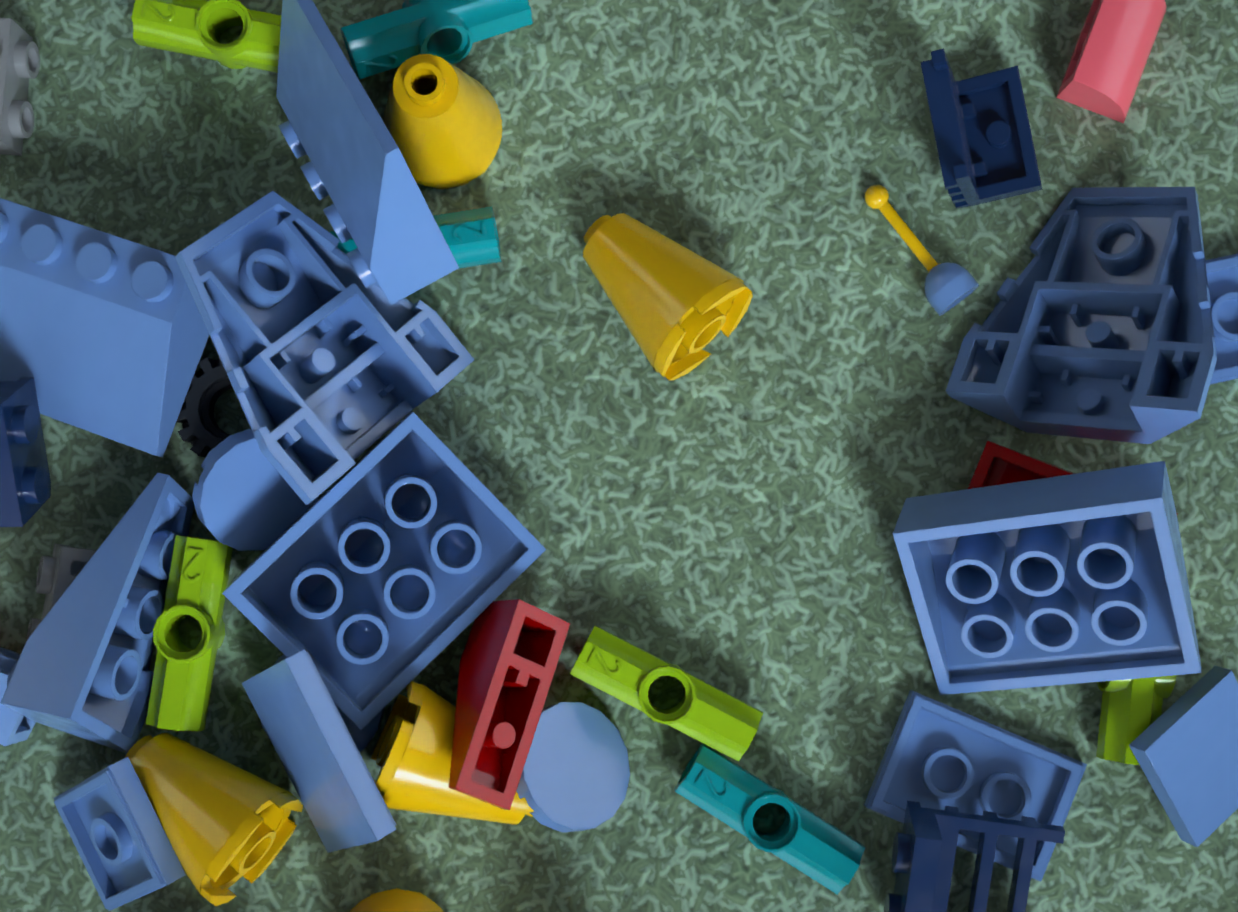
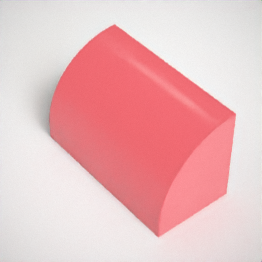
(1112, 55)

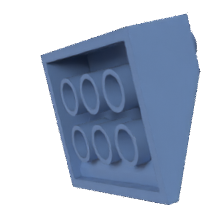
(354, 161)
(96, 327)
(385, 569)
(1050, 581)

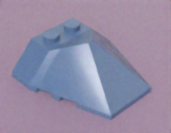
(1102, 325)
(310, 346)

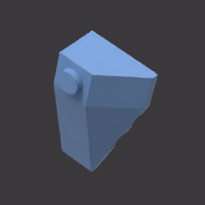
(95, 646)

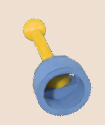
(946, 282)

